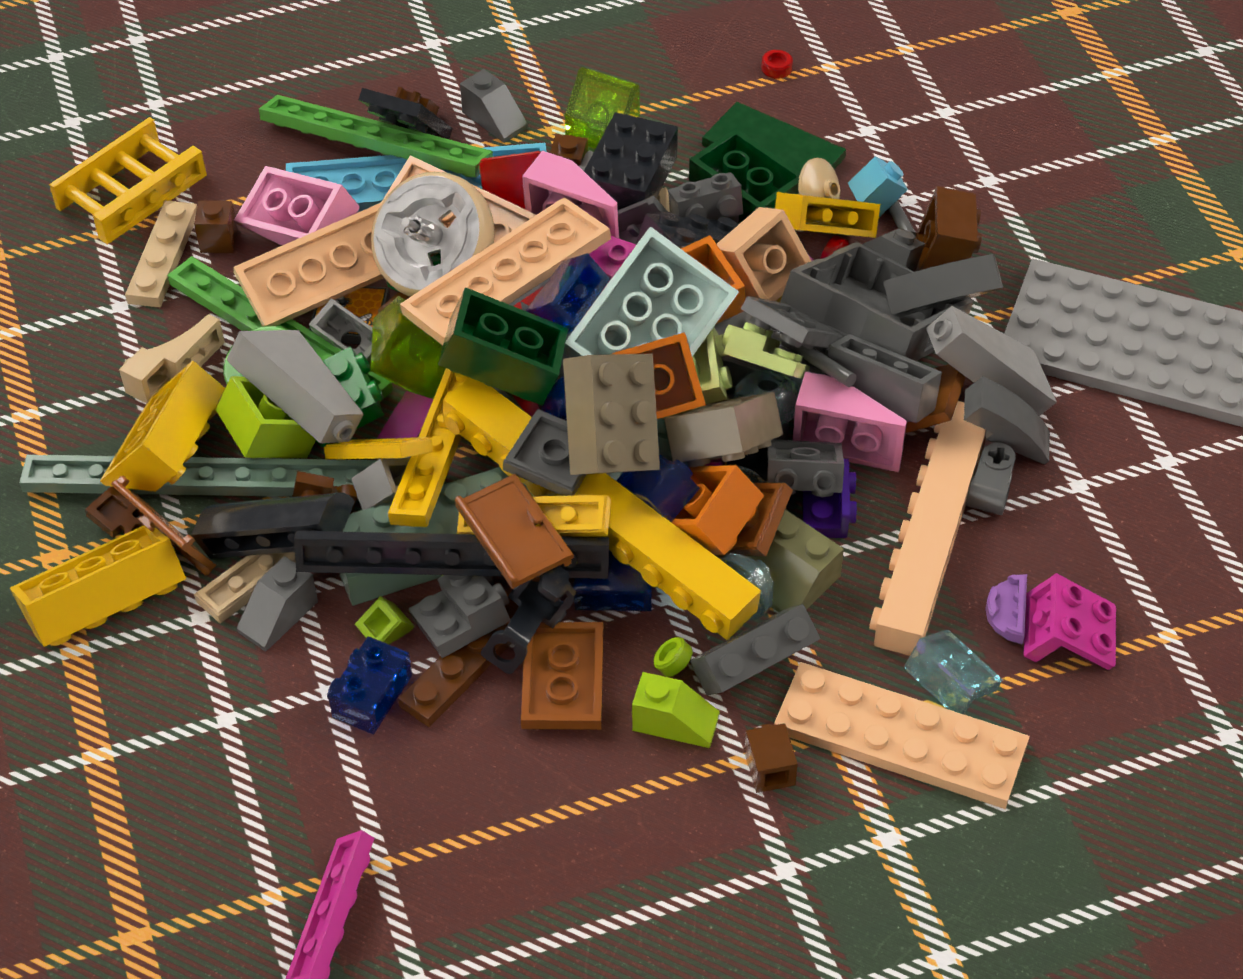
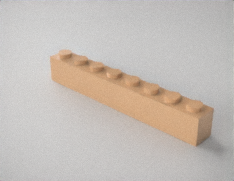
(928, 535)

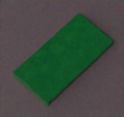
(780, 138)

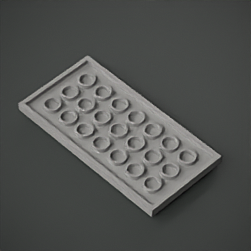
(1132, 340)

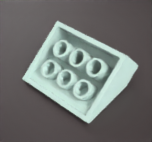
(652, 298)

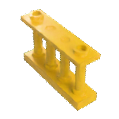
(142, 199)

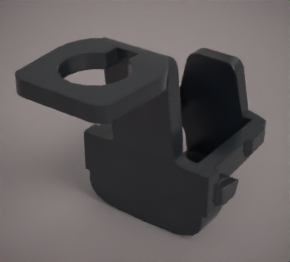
(536, 604)

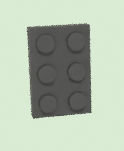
(794, 325)

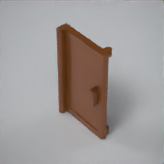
(153, 519)
(505, 524)

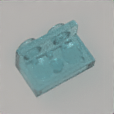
(951, 671)

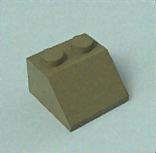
(800, 563)

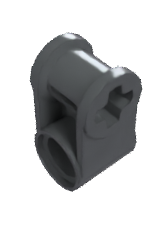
(992, 479)

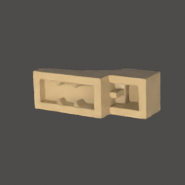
(154, 367)

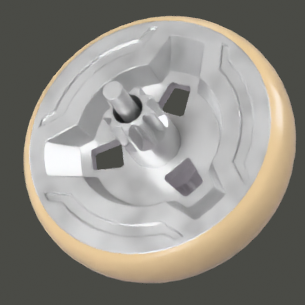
(418, 210)

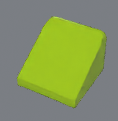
(384, 622)

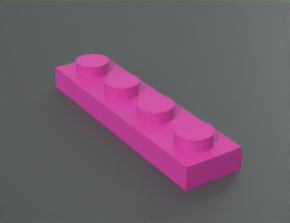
(331, 906)

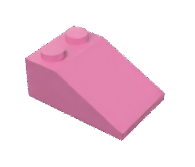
(556, 177)
(293, 205)
(847, 416)

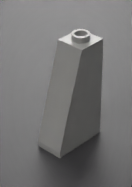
(986, 352)
(297, 382)

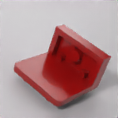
(504, 175)

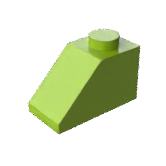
(673, 711)

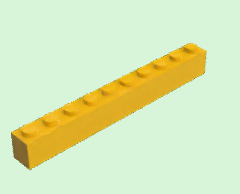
(636, 531)

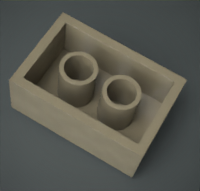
(611, 413)
(724, 429)

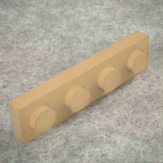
(161, 254)

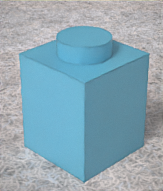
(878, 184)

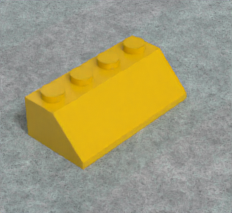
(167, 431)
(98, 585)

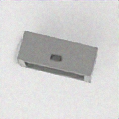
(336, 321)

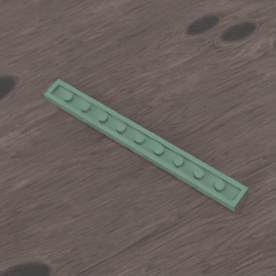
(201, 475)

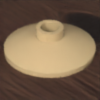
(818, 179)

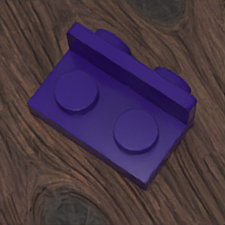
(832, 513)

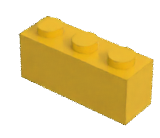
(829, 214)

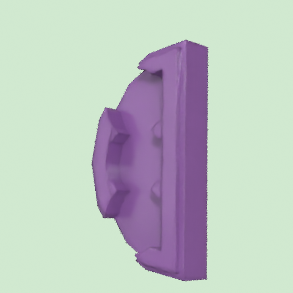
(1007, 608)

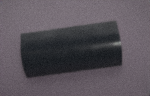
(268, 524)

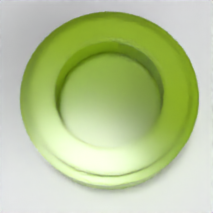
(673, 656)

